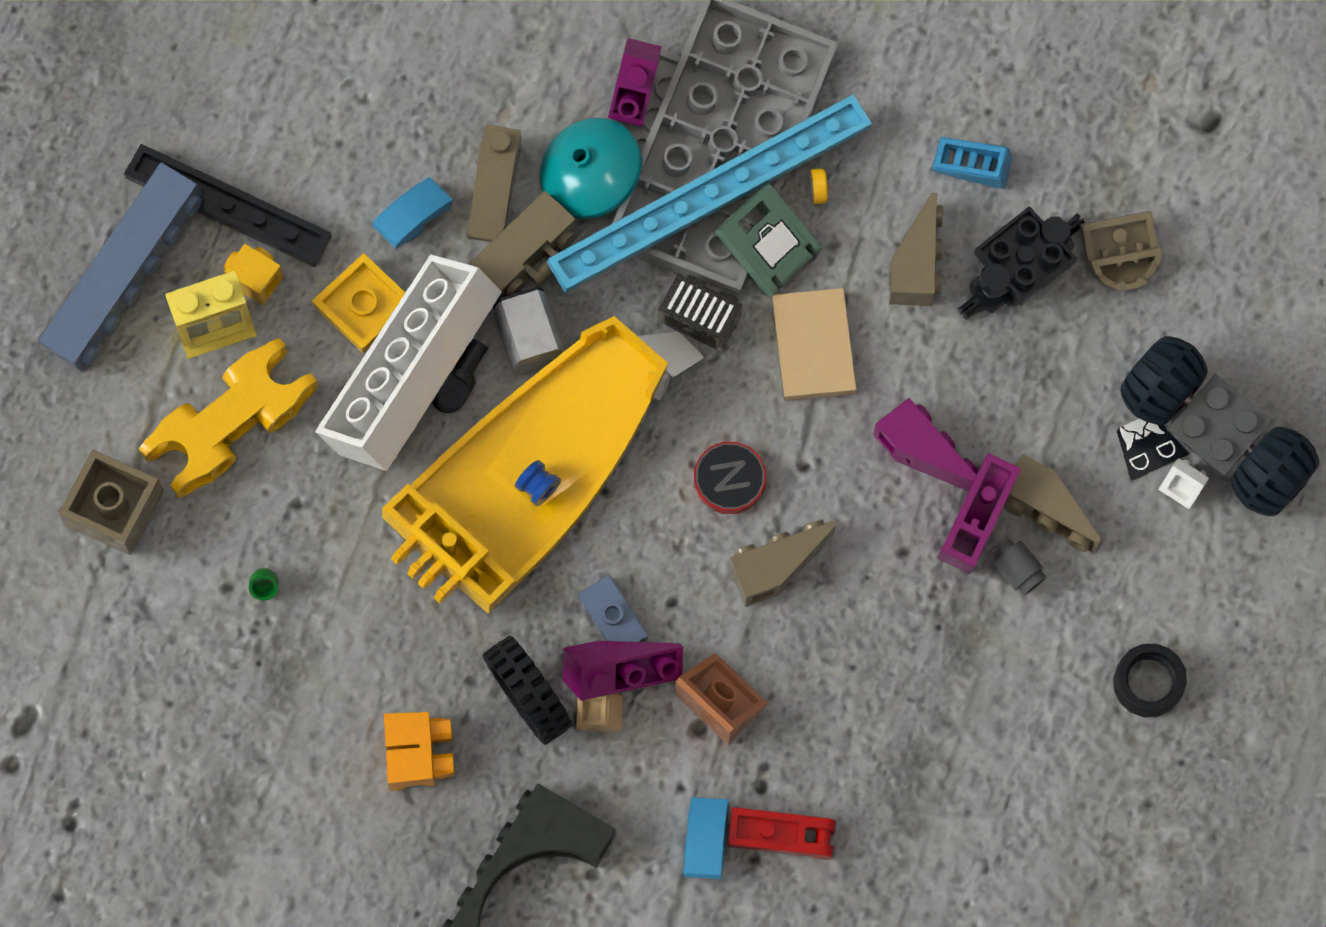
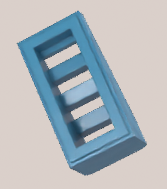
(970, 173)

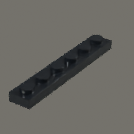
(239, 209)

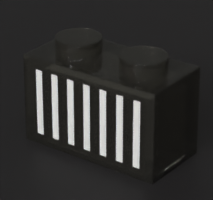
(700, 311)

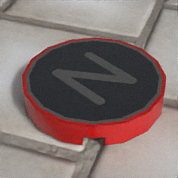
(729, 477)

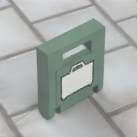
(774, 245)

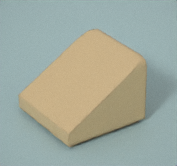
(600, 714)

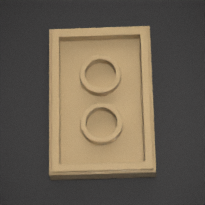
(813, 344)

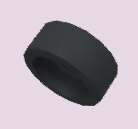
(1169, 660)

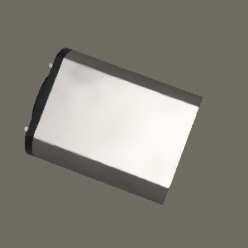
(528, 329)

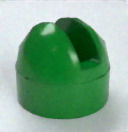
(266, 586)

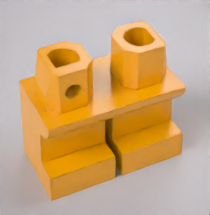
(411, 750)

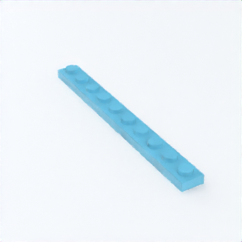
(708, 193)

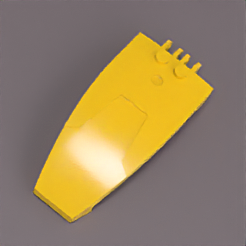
(571, 418)

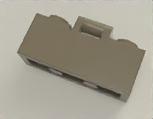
(524, 243)

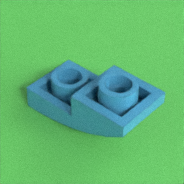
(410, 212)
(706, 838)

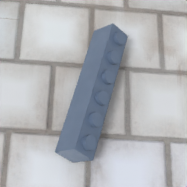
(122, 267)

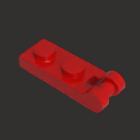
(780, 833)

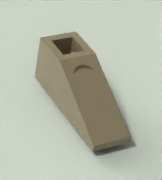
(913, 265)
(1047, 501)
(771, 567)

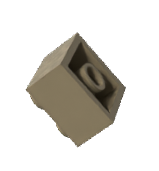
(111, 502)

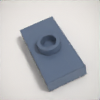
(611, 612)

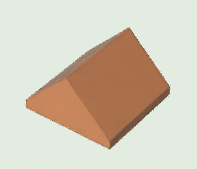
(719, 697)

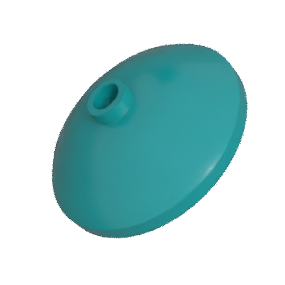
(602, 178)

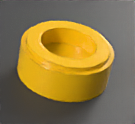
(818, 186)

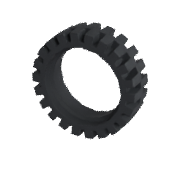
(527, 690)

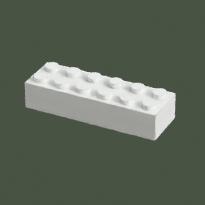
(408, 362)

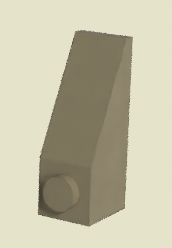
(494, 182)

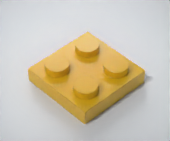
(359, 302)

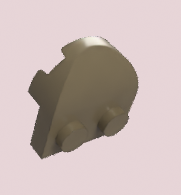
(1122, 250)

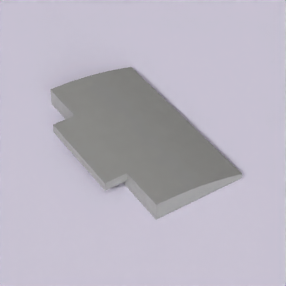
(724, 95)

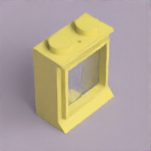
(211, 314)

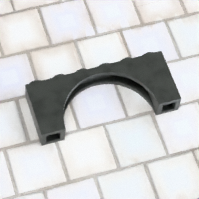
(542, 829)

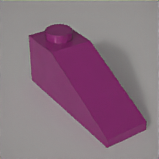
(978, 513)

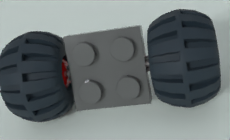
(1219, 425)

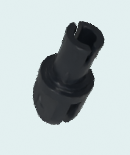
(461, 379)

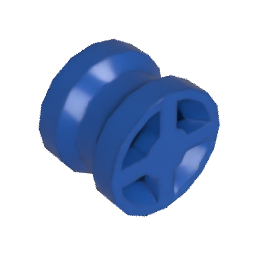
(537, 482)

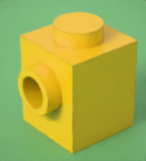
(255, 272)

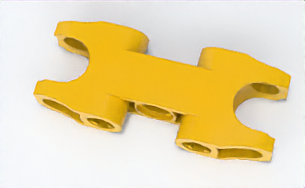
(208, 434)

